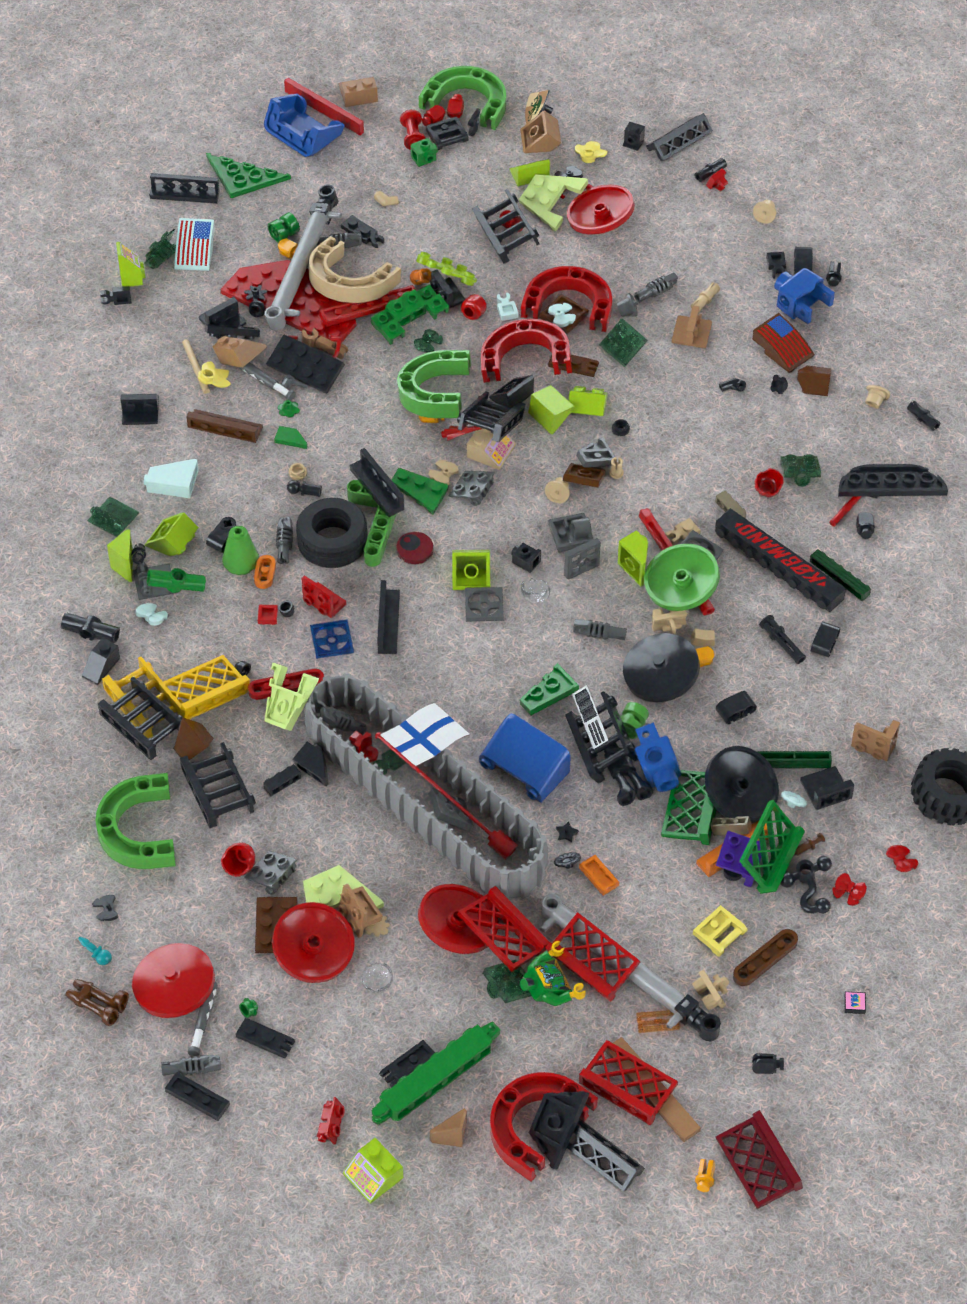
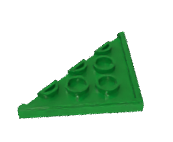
(243, 177)

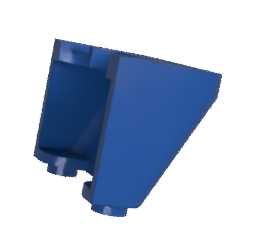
(295, 128)
(527, 756)

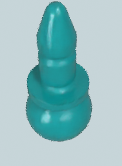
(101, 955)

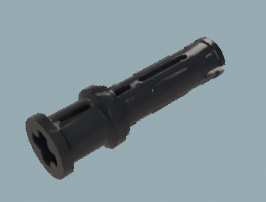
(777, 632)

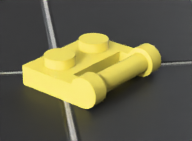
(715, 925)

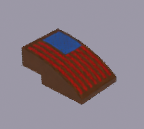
(782, 343)

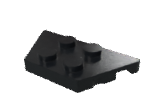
(556, 1123)

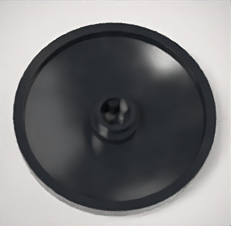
(661, 667)
(740, 783)

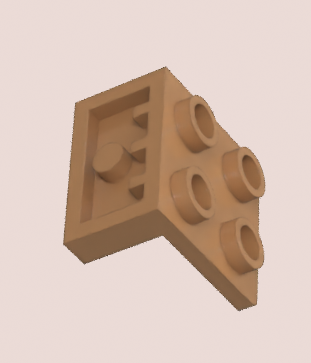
(874, 742)

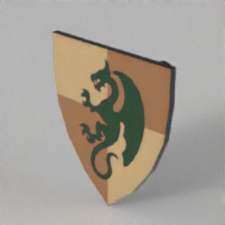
(536, 105)

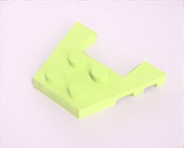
(544, 193)
(284, 704)
(328, 887)

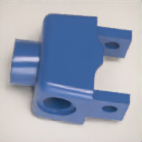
(800, 292)
(657, 759)

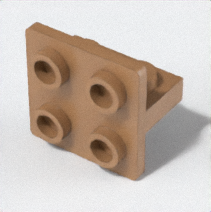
(692, 330)
(358, 909)

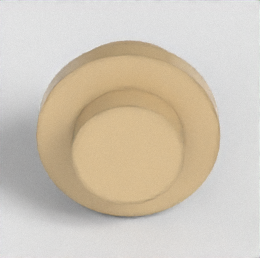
(297, 471)

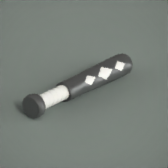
(267, 380)
(200, 1026)

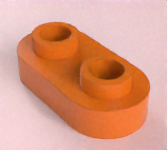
(264, 573)

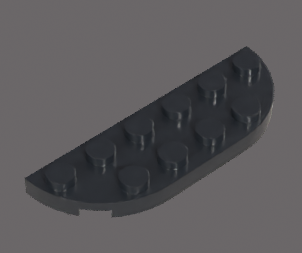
(891, 481)

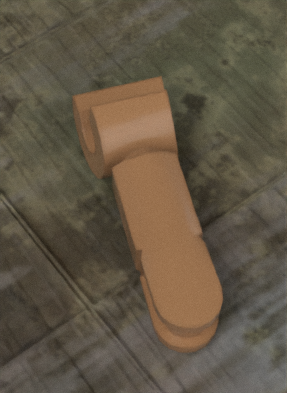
(323, 343)

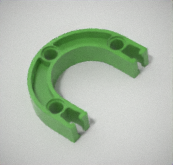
(468, 78)
(428, 366)
(114, 804)

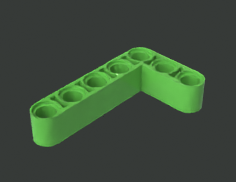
(380, 527)

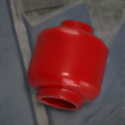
(473, 307)

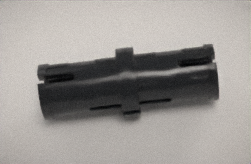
(710, 169)
(923, 415)
(138, 553)

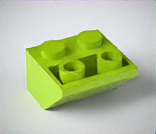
(588, 401)

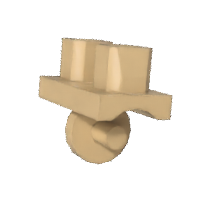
(668, 621)
(714, 998)

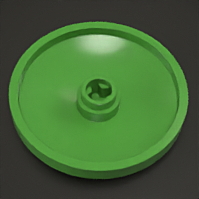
(682, 577)

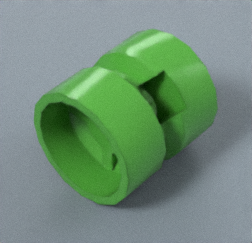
(634, 717)

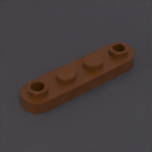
(765, 957)

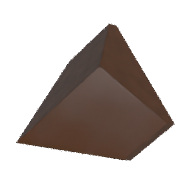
(191, 738)

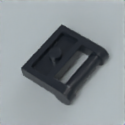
(445, 129)

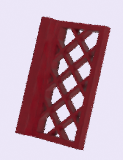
(776, 1153)

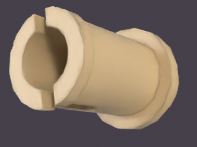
(616, 468)

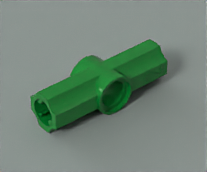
(176, 580)

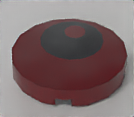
(414, 547)

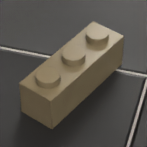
(726, 502)
(738, 825)

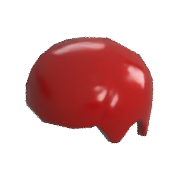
(769, 482)

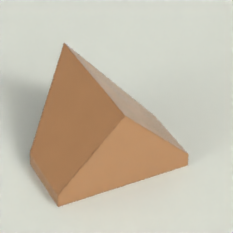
(450, 1131)

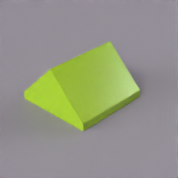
(524, 173)
(549, 408)
(120, 555)

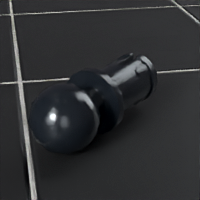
(309, 489)

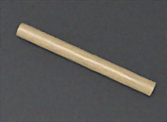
(196, 367)

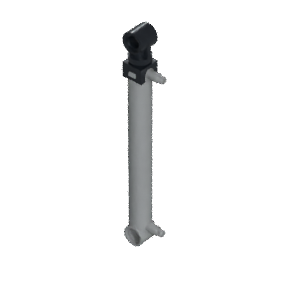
(321, 214)
(685, 1008)

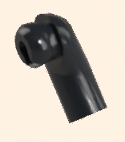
(734, 384)

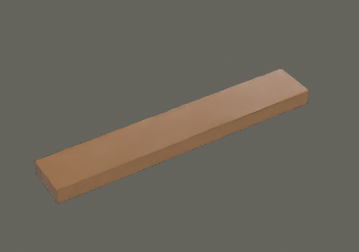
(672, 1110)

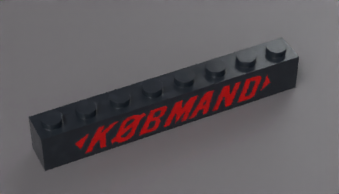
(780, 560)

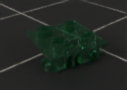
(160, 250)
(112, 516)

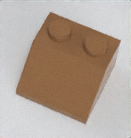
(359, 91)
(541, 134)
(237, 351)

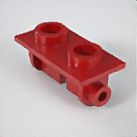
(333, 1113)

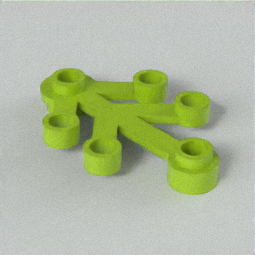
(447, 268)

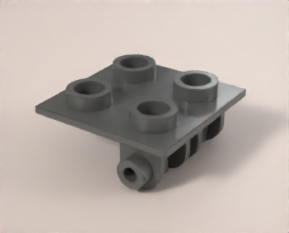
(473, 486)
(140, 576)
(272, 871)

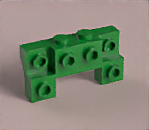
(406, 309)

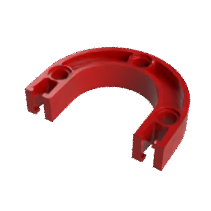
(574, 279)
(520, 333)
(524, 1091)

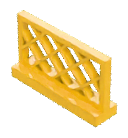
(213, 696)

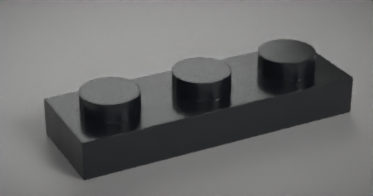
(232, 331)
(197, 1096)

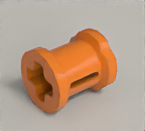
(422, 276)

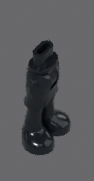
(623, 768)

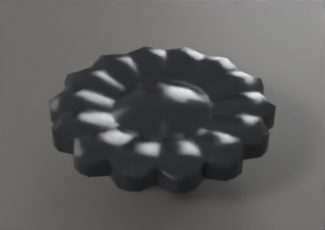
(567, 860)

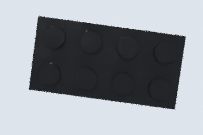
(305, 364)

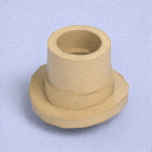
(764, 211)
(876, 395)
(557, 490)

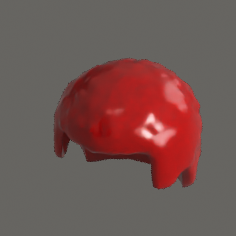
(238, 859)

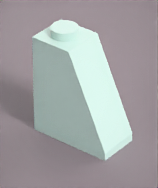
(172, 478)

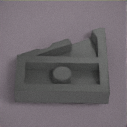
(596, 454)

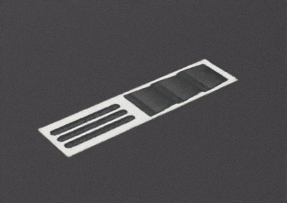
(590, 717)

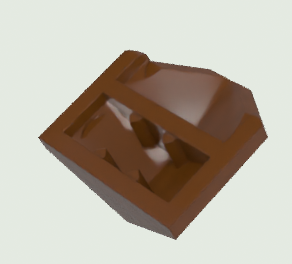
(814, 380)

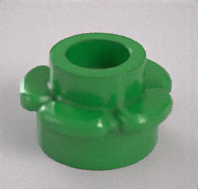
(248, 1008)

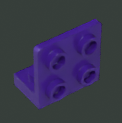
(731, 853)

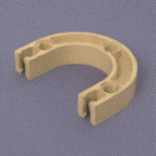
(344, 288)

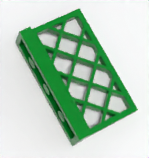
(708, 811)
(780, 855)

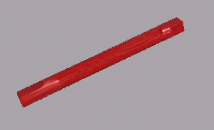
(663, 543)

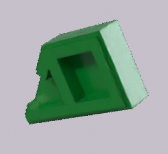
(290, 437)

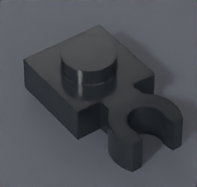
(776, 262)
(119, 296)

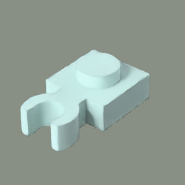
(506, 308)

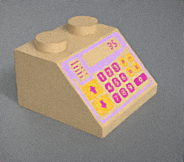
(489, 452)

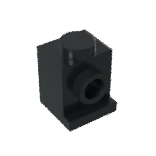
(634, 136)
(526, 557)

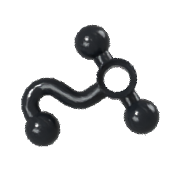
(823, 864)

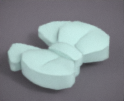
(561, 319)
(147, 611)

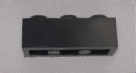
(282, 780)

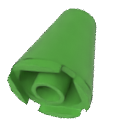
(240, 552)

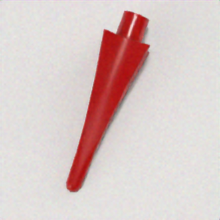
(453, 432)

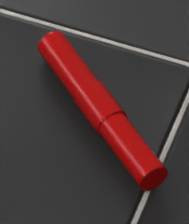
(844, 510)

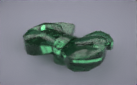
(424, 344)

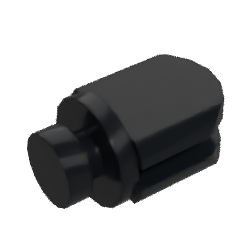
(834, 277)
(865, 525)
(766, 1063)

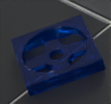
(329, 627)

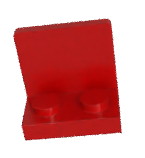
(321, 597)

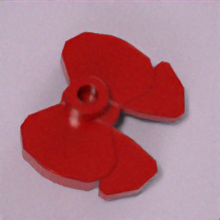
(898, 853)
(844, 884)

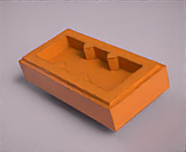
(599, 875)

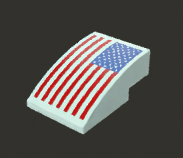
(194, 244)

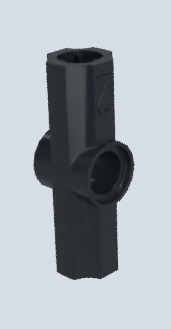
(90, 627)

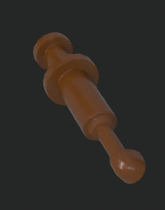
(809, 844)

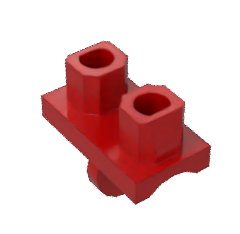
(364, 744)

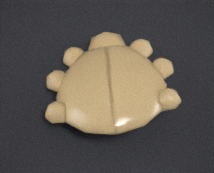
(378, 928)

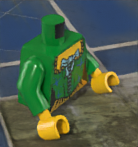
(547, 980)

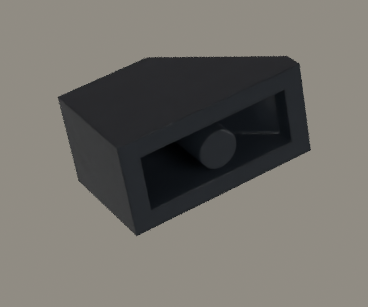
(101, 661)
(312, 762)

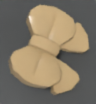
(447, 469)

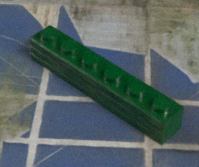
(840, 575)
(798, 759)

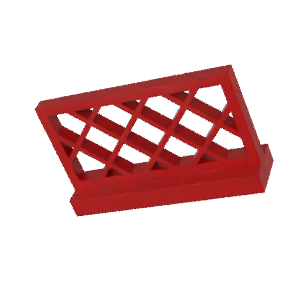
(514, 922)
(586, 973)
(621, 1097)

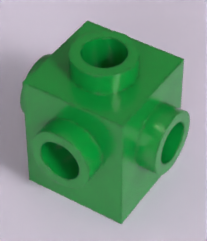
(423, 152)

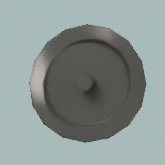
(628, 306)

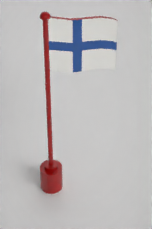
(423, 738)

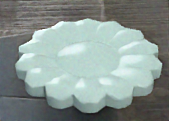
(793, 799)

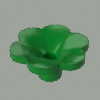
(288, 408)

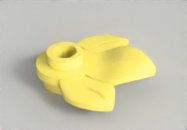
(590, 151)
(213, 376)

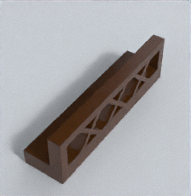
(224, 425)

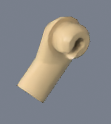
(384, 200)

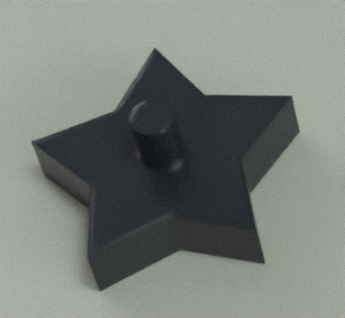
(566, 832)

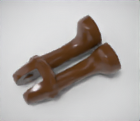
(88, 990)

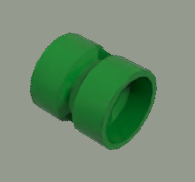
(283, 227)

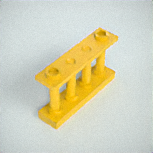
(114, 690)

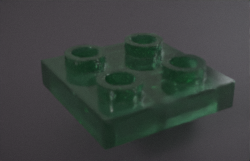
(623, 342)
(796, 465)
(505, 983)

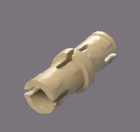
(706, 296)

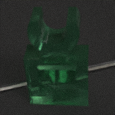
(389, 760)

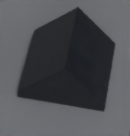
(514, 391)

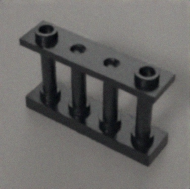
(496, 239)
(491, 416)
(135, 734)
(582, 739)
(204, 798)

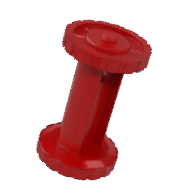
(411, 120)

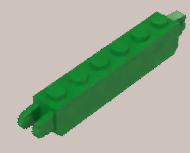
(435, 1074)

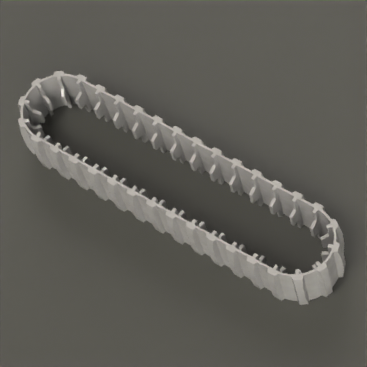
(357, 693)

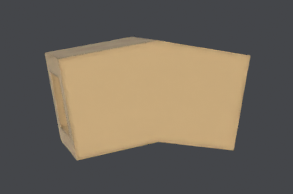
(703, 637)

